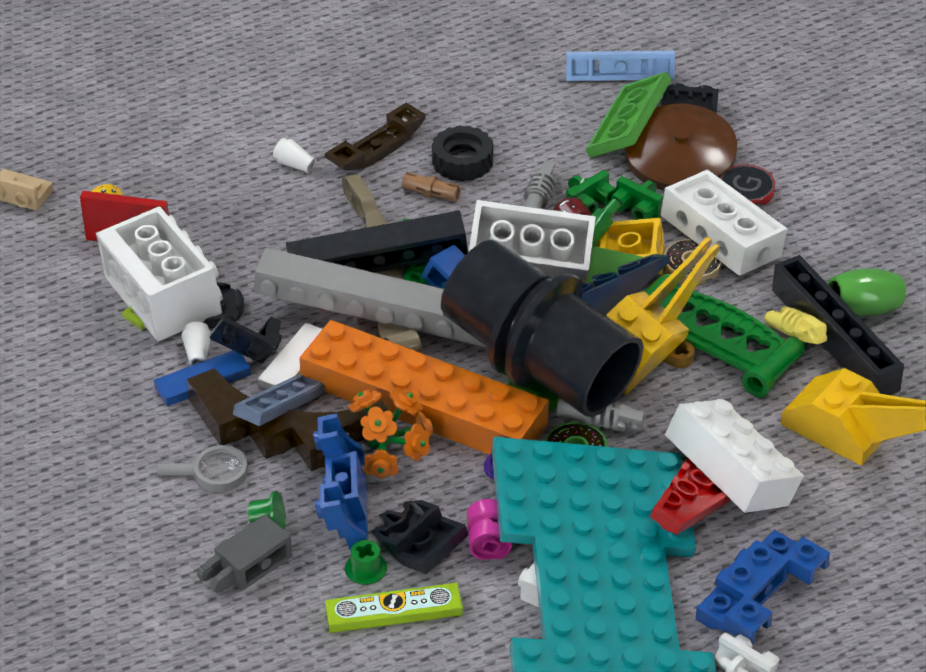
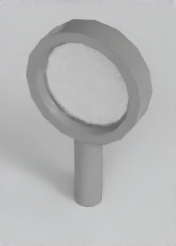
(214, 469)

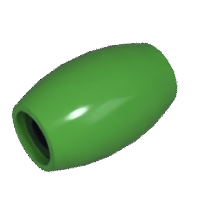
(870, 290)

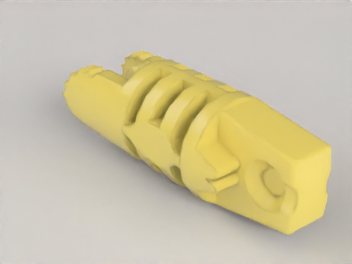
(798, 324)

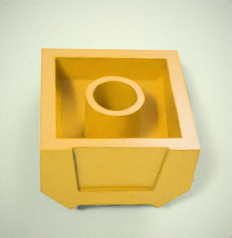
(635, 237)

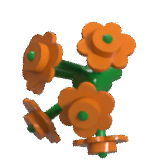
(382, 430)

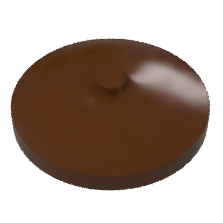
(680, 144)

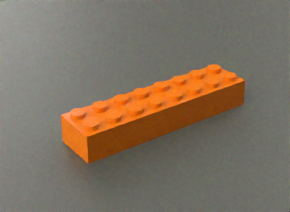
(456, 401)

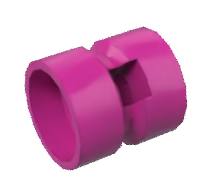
(484, 531)

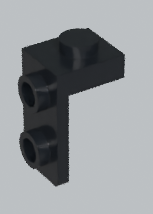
(246, 341)

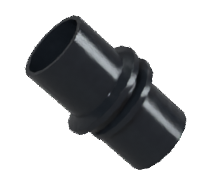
(541, 328)

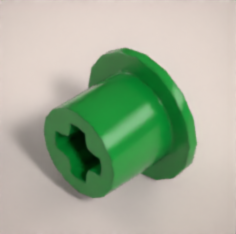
(272, 507)
(366, 563)

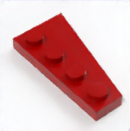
(687, 499)

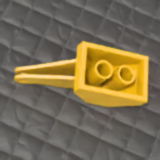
(658, 325)
(851, 415)

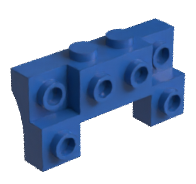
(344, 484)
(753, 578)

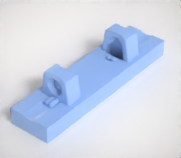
(618, 65)

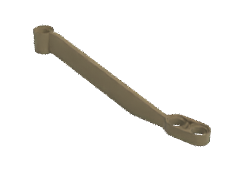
(365, 206)

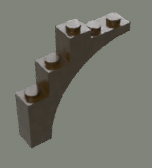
(215, 404)

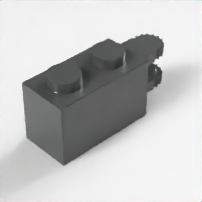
(247, 556)

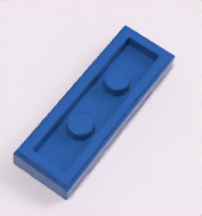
(174, 388)

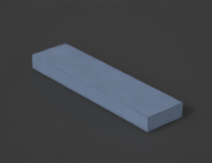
(278, 399)

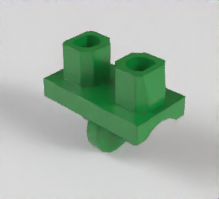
(591, 189)
(640, 198)

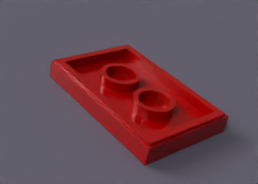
(107, 210)

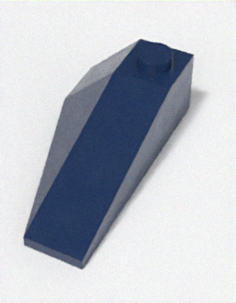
(611, 288)

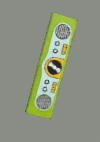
(393, 607)

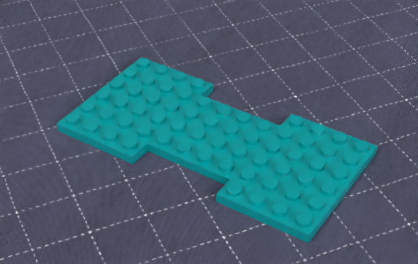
(594, 556)

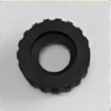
(462, 138)

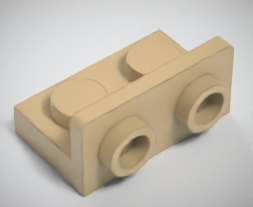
(23, 189)

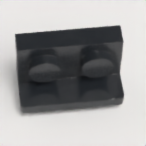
(701, 96)

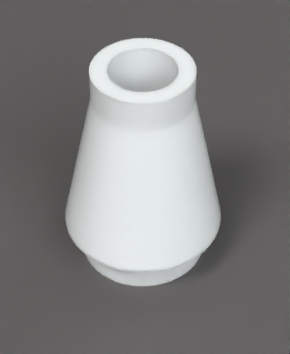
(292, 155)
(196, 341)

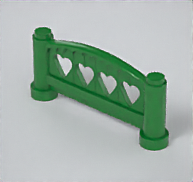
(761, 366)

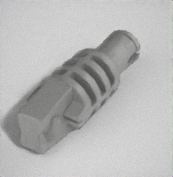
(540, 186)
(616, 417)

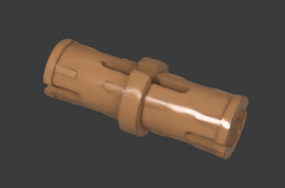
(431, 186)

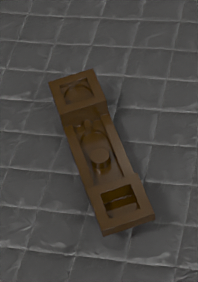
(399, 128)

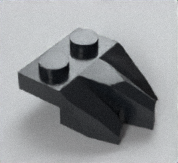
(419, 535)

